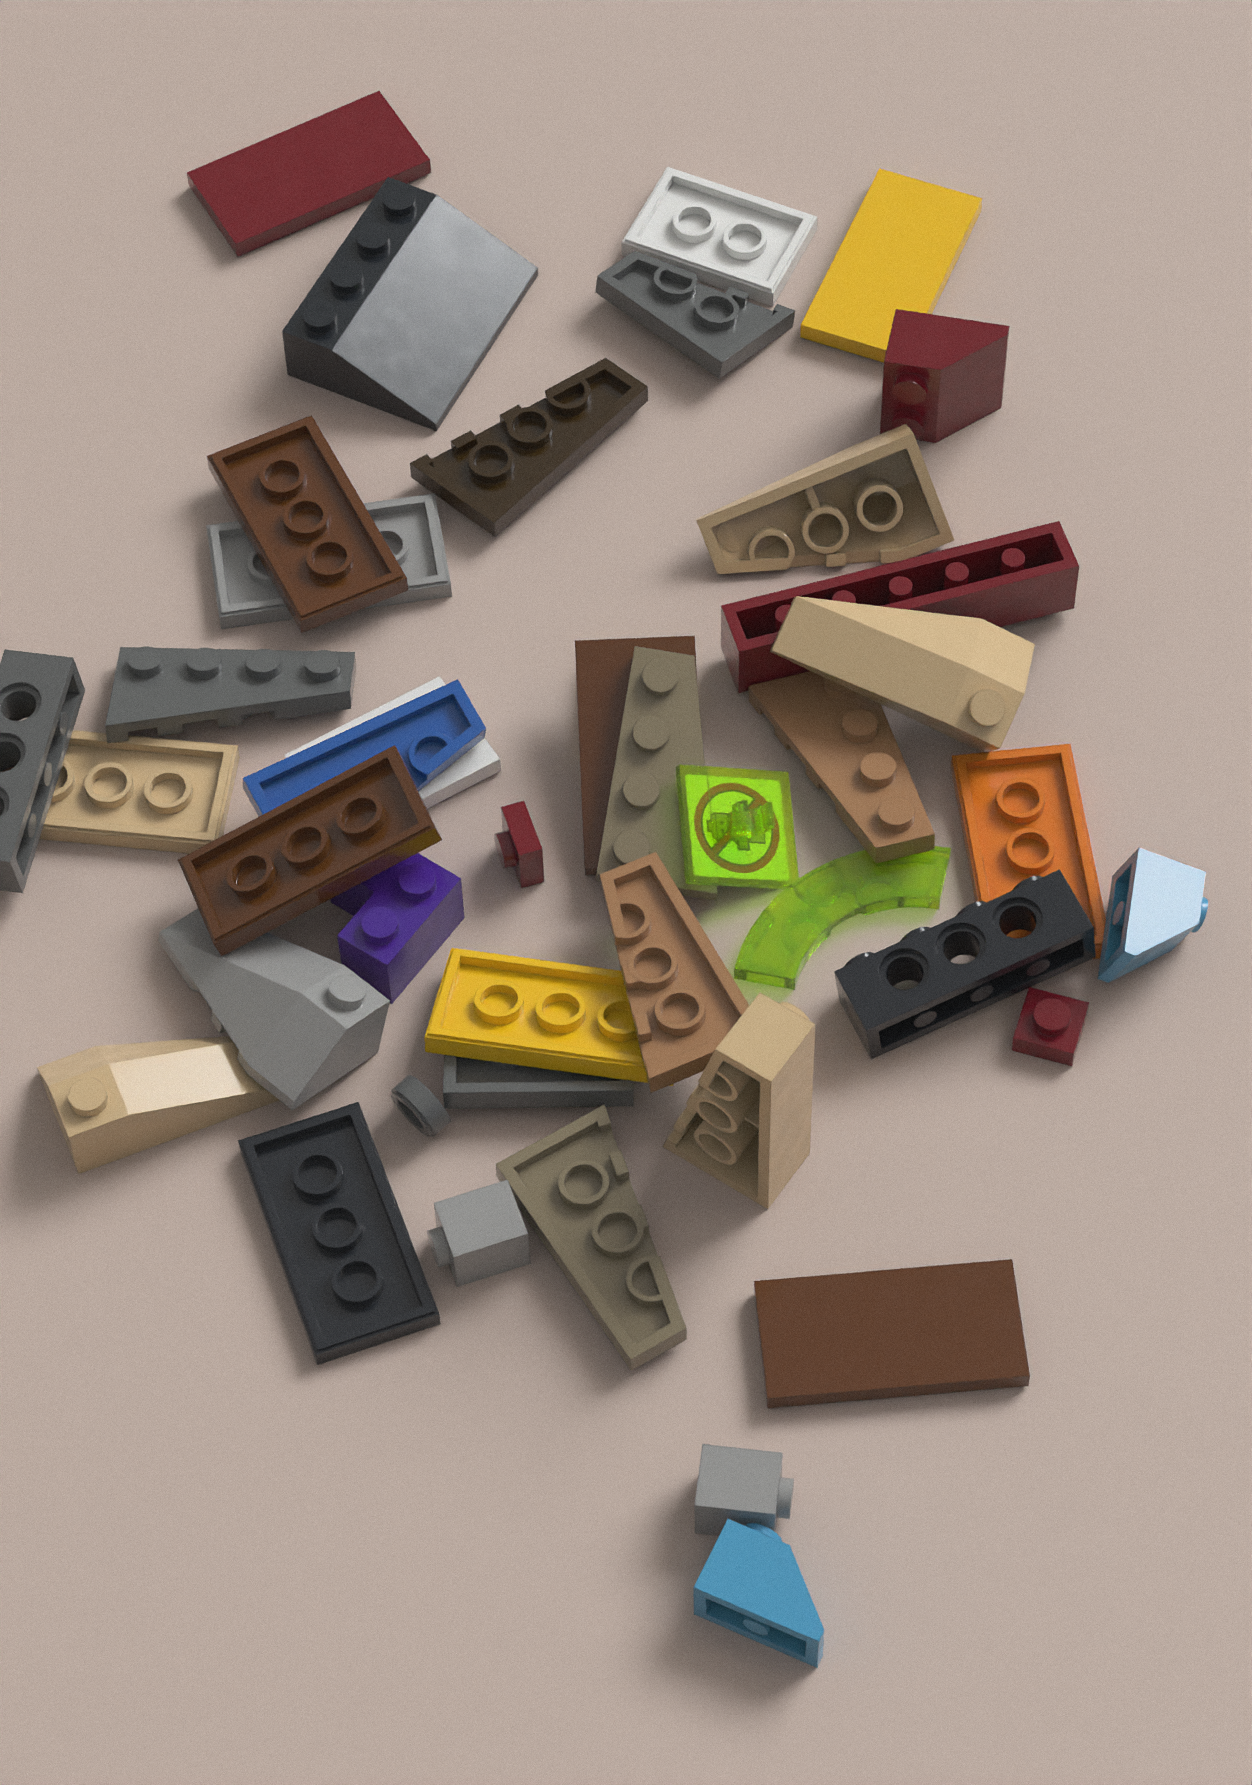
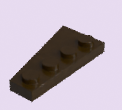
(532, 447)

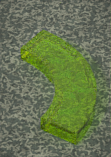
(826, 897)

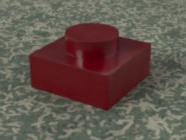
(519, 845)
(1050, 1026)

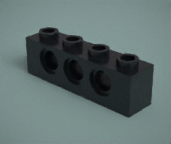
(950, 991)

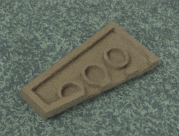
(655, 736)
(590, 1221)

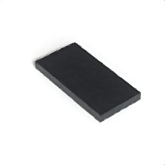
(338, 1233)

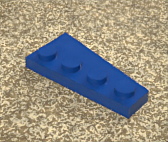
(426, 731)

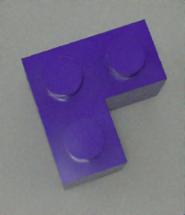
(398, 922)

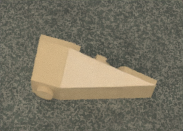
(145, 1094)

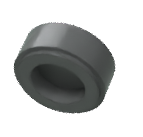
(420, 1106)

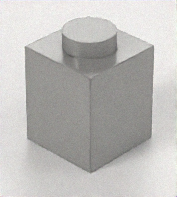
(479, 1234)
(741, 1488)

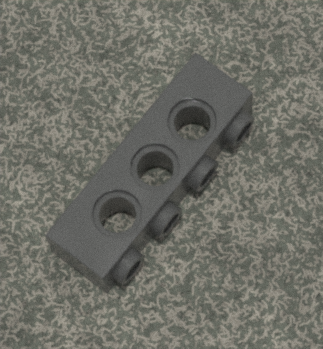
(50, 696)

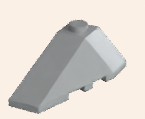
(283, 1006)

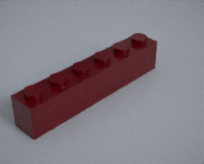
(989, 579)

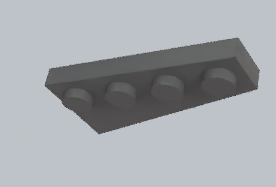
(194, 685)

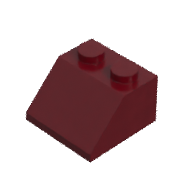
(941, 373)

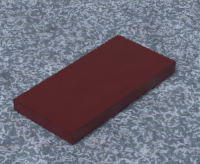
(307, 173)

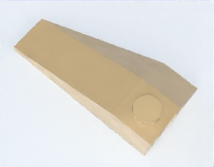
(840, 511)
(926, 665)

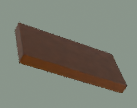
(307, 524)
(602, 688)
(308, 850)
(890, 1333)

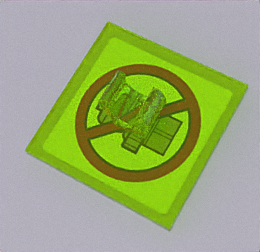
(736, 827)

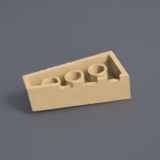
(753, 1103)

